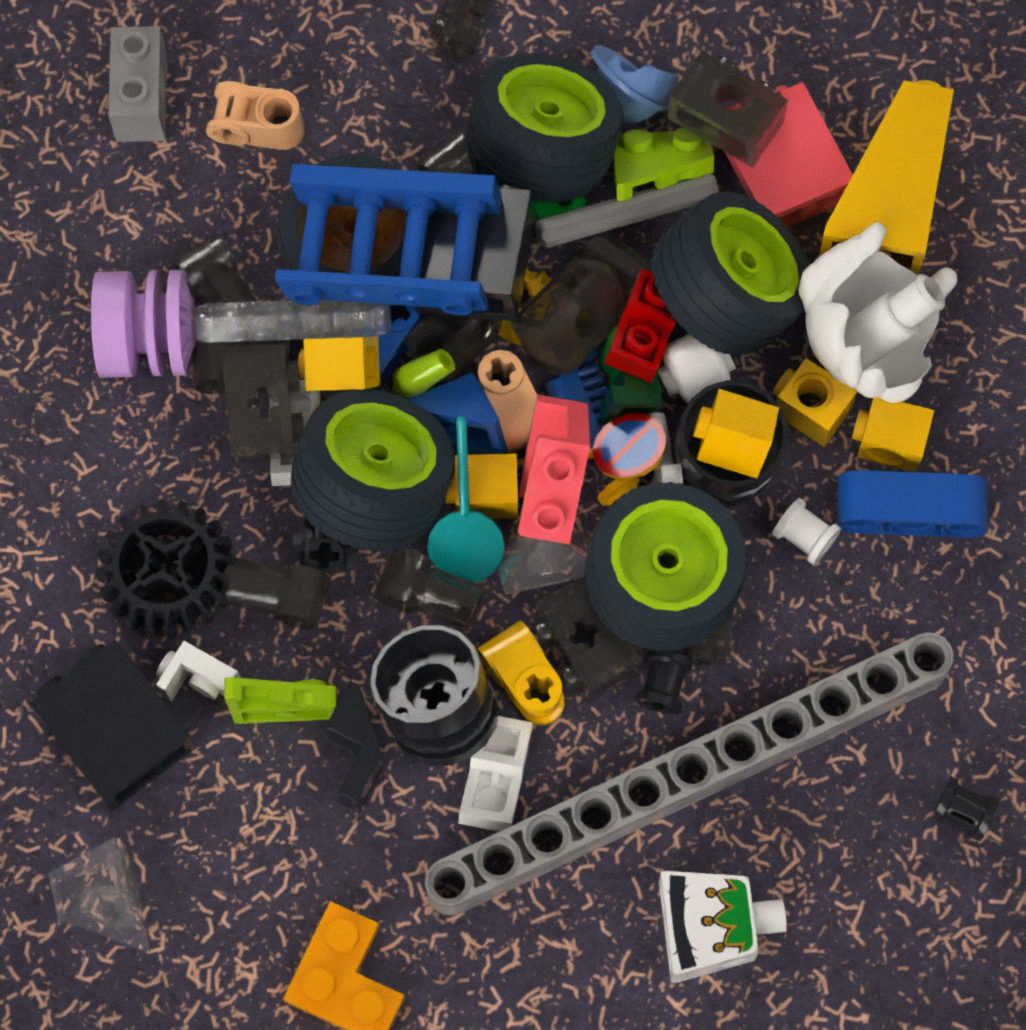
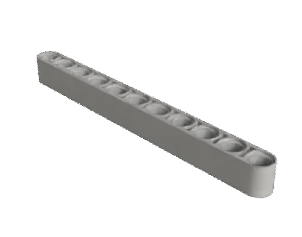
(709, 754)

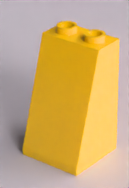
(898, 176)

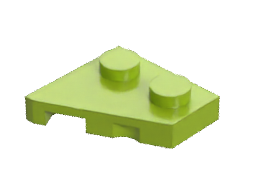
(659, 158)
(278, 700)

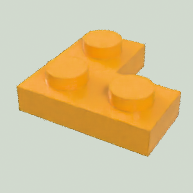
(329, 978)

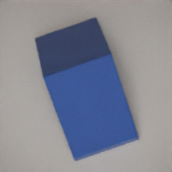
(465, 399)

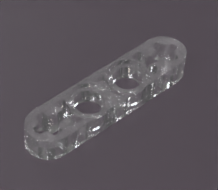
(288, 320)

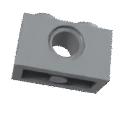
(137, 84)

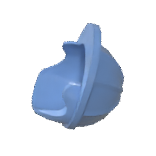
(641, 90)

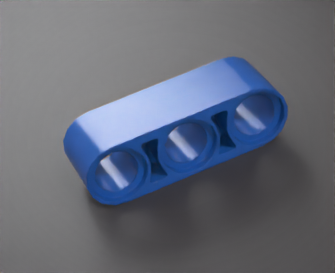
(912, 503)

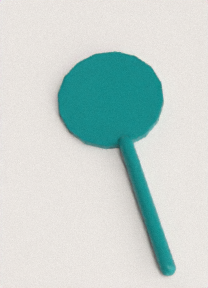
(466, 539)

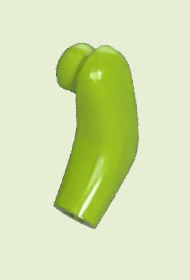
(422, 373)

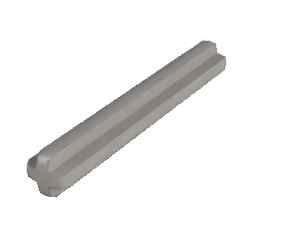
(616, 214)

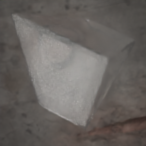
(540, 563)
(102, 894)

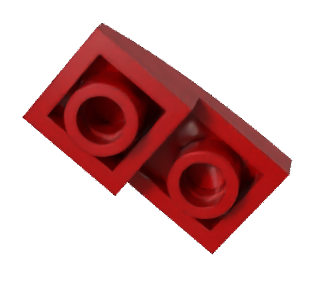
(641, 331)

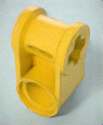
(520, 667)

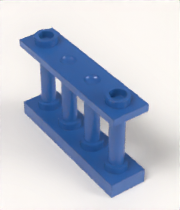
(370, 192)

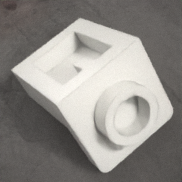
(205, 672)

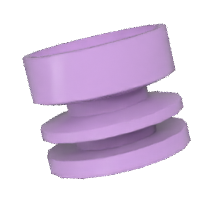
(138, 324)

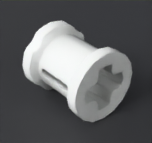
(806, 531)

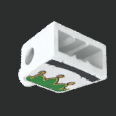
(713, 922)

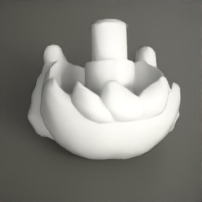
(872, 316)

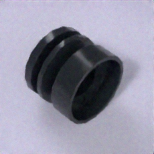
(723, 484)
(434, 695)

